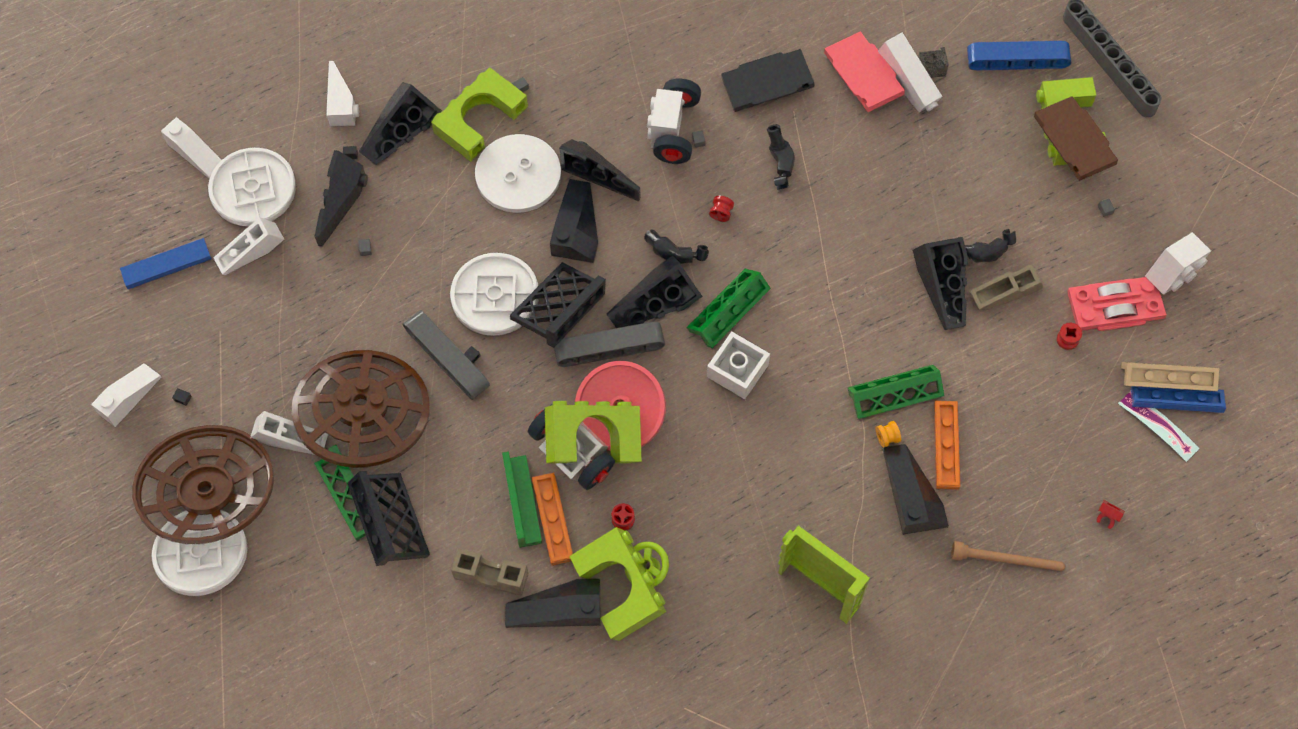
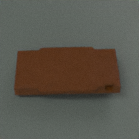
(1076, 138)

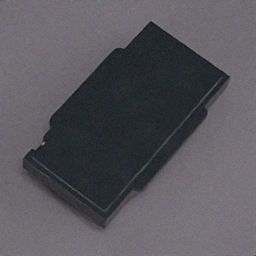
(767, 79)

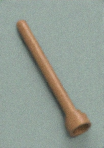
(961, 551)

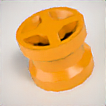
(888, 434)

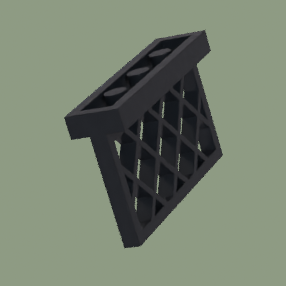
(576, 309)
(374, 519)

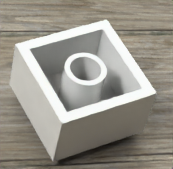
(1178, 264)
(738, 365)

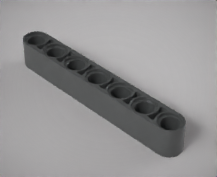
(1090, 33)

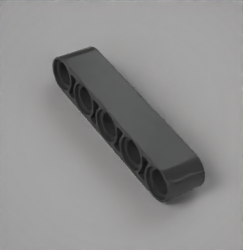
(609, 344)
(446, 354)

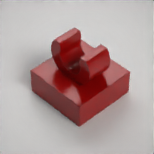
(1110, 511)

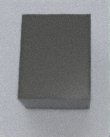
(521, 84)
(698, 138)
(1106, 207)
(365, 247)

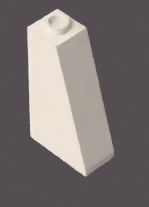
(910, 73)

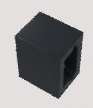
(351, 151)
(472, 354)
(181, 397)

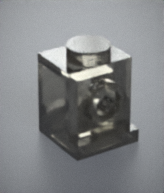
(935, 62)

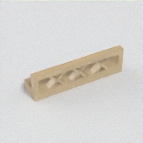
(1170, 376)

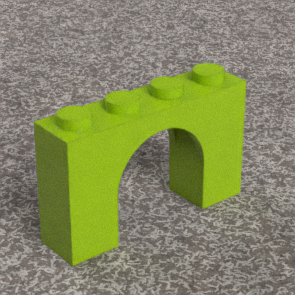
(486, 89)
(1057, 90)
(620, 420)
(643, 602)

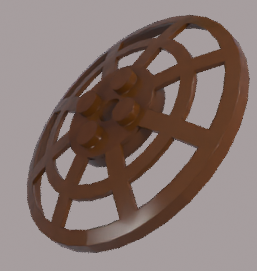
(360, 415)
(199, 476)

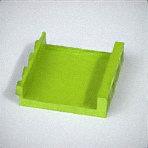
(824, 569)

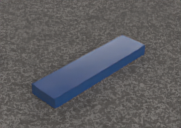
(165, 263)
(1178, 399)

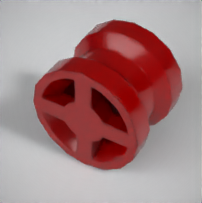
(721, 208)
(1071, 341)
(623, 511)

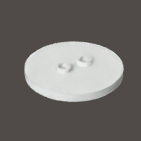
(518, 173)
(252, 186)
(490, 290)
(199, 567)

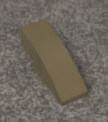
(1007, 288)

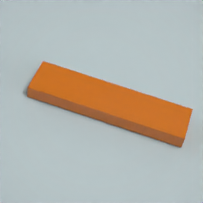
(946, 445)
(552, 518)

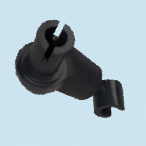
(783, 155)
(666, 248)
(990, 252)

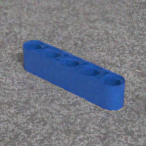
(1019, 55)

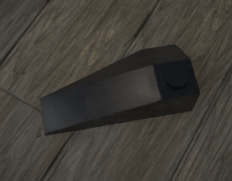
(401, 120)
(589, 165)
(345, 187)
(575, 225)
(943, 274)
(659, 293)
(914, 497)
(560, 606)

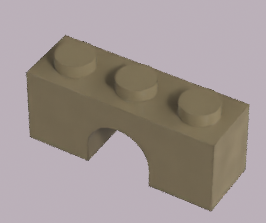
(501, 576)

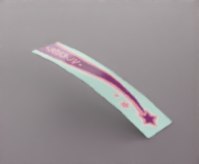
(1162, 427)

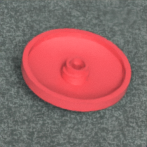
(624, 383)

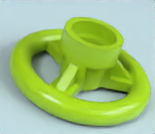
(654, 568)

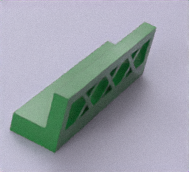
(730, 307)
(894, 383)
(346, 477)
(522, 500)

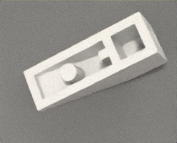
(340, 102)
(190, 146)
(250, 245)
(125, 393)
(281, 433)

